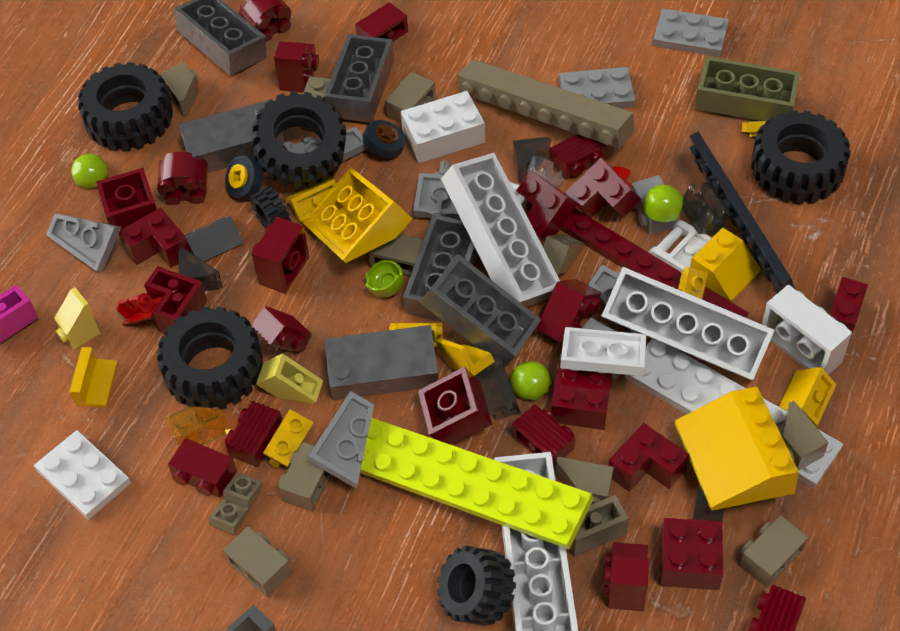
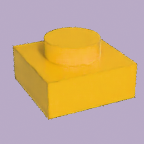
(752, 127)

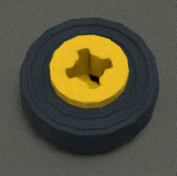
(243, 177)

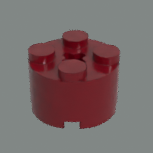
(267, 16)
(182, 178)

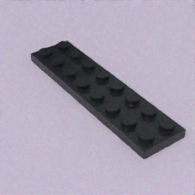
(740, 215)

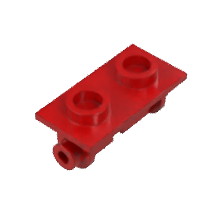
(137, 308)

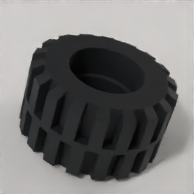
(476, 585)

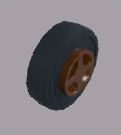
(384, 139)

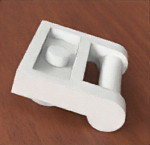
(685, 250)

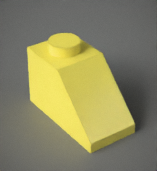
(75, 320)
(289, 380)

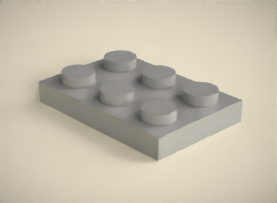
(690, 32)
(604, 85)

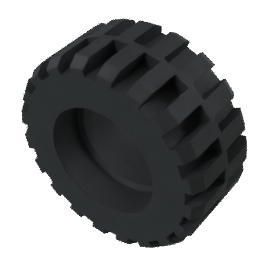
(305, 112)
(131, 126)
(804, 134)
(204, 331)

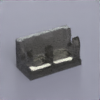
(705, 209)
(498, 391)

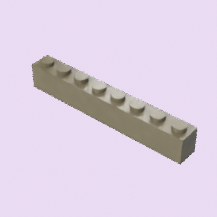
(547, 103)

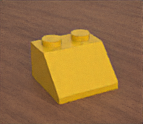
(727, 263)

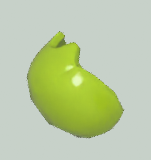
(88, 170)
(663, 203)
(385, 278)
(531, 381)

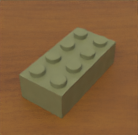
(746, 89)

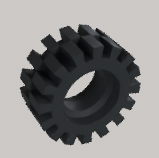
(268, 206)

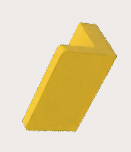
(307, 199)
(463, 355)
(92, 379)
(810, 391)

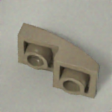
(237, 502)

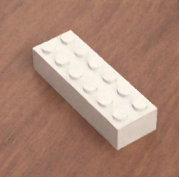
(500, 229)
(688, 323)

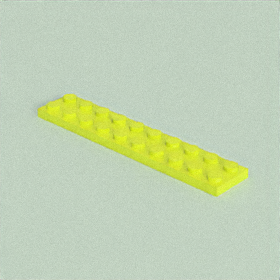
(475, 483)

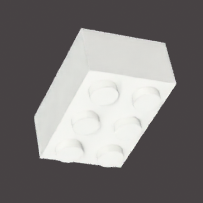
(443, 126)
(806, 331)

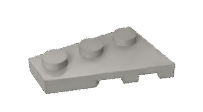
(84, 238)
(344, 440)

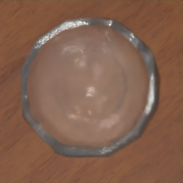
(545, 169)

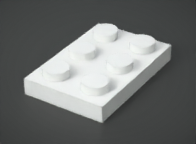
(603, 351)
(82, 474)

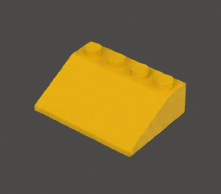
(356, 217)
(737, 450)

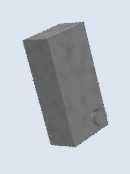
(221, 34)
(360, 77)
(222, 136)
(440, 246)
(480, 310)
(381, 362)

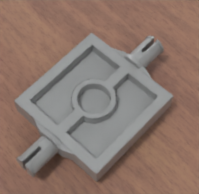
(432, 195)

